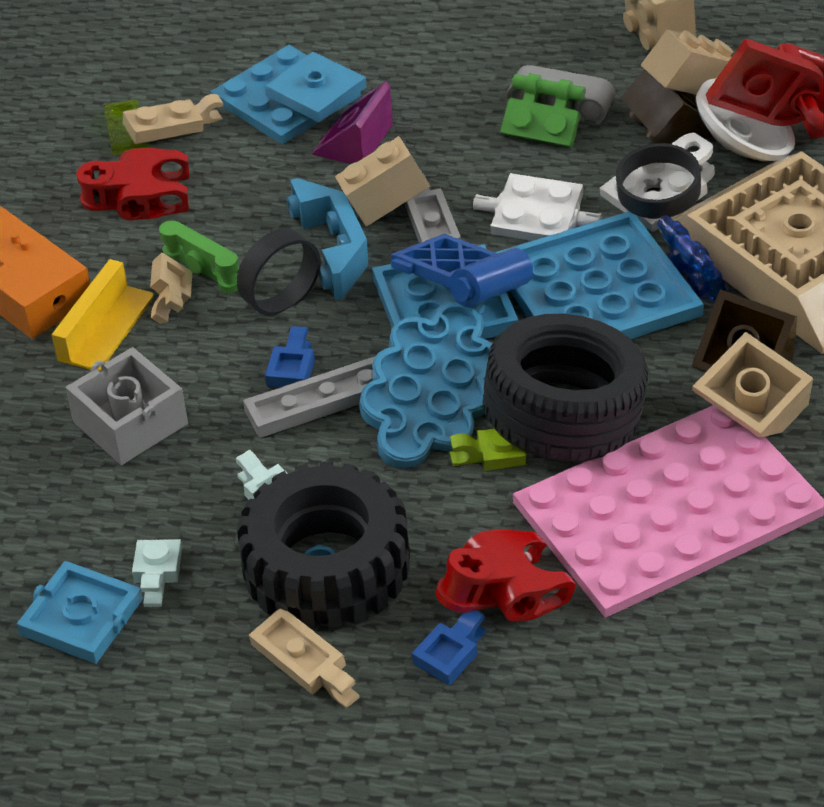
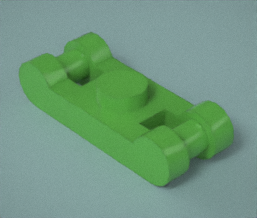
(200, 254)

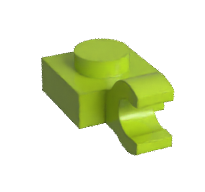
(488, 448)

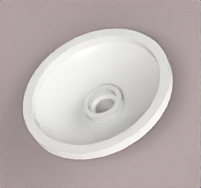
(743, 134)

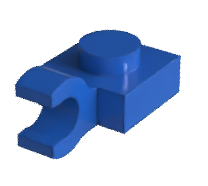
(291, 362)
(449, 651)

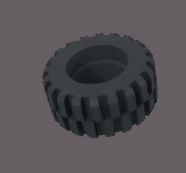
(332, 585)

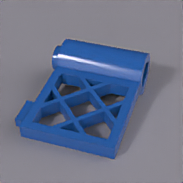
(465, 268)

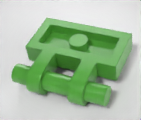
(539, 121)

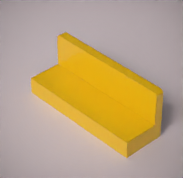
(100, 318)

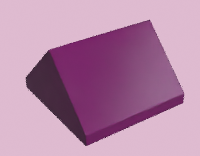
(358, 127)

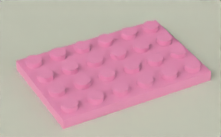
(667, 507)

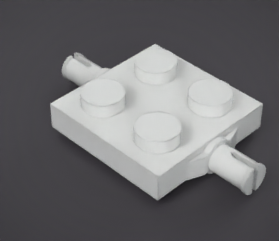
(535, 208)

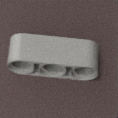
(597, 98)

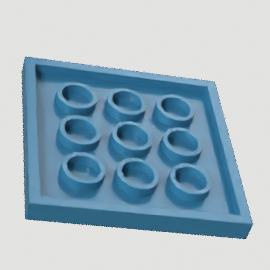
(609, 275)

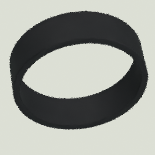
(658, 154)
(257, 258)

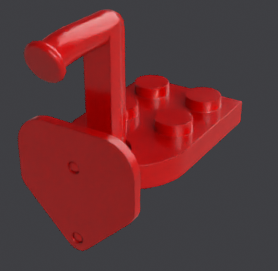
(773, 86)

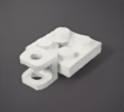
(666, 176)

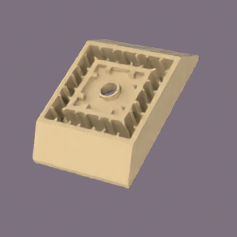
(761, 243)

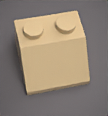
(382, 181)
(756, 387)

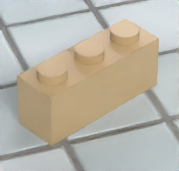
(686, 61)

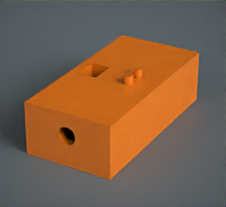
(33, 276)

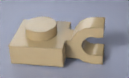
(172, 284)

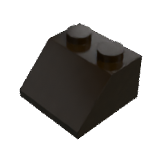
(663, 111)

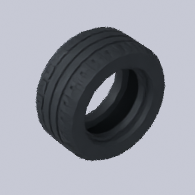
(558, 420)

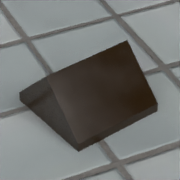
(737, 315)

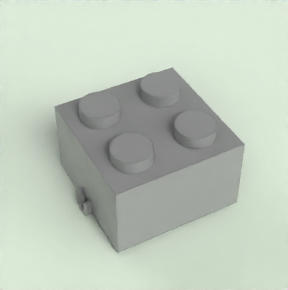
(127, 405)

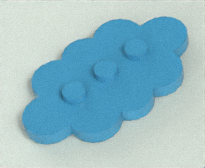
(427, 384)

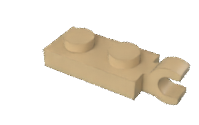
(171, 119)
(304, 656)

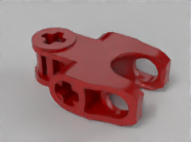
(135, 184)
(497, 573)

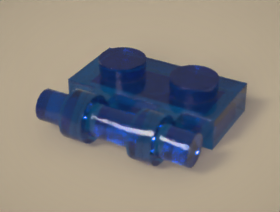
(691, 258)

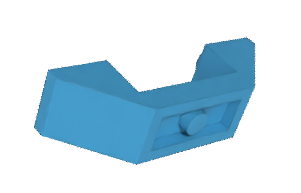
(323, 205)

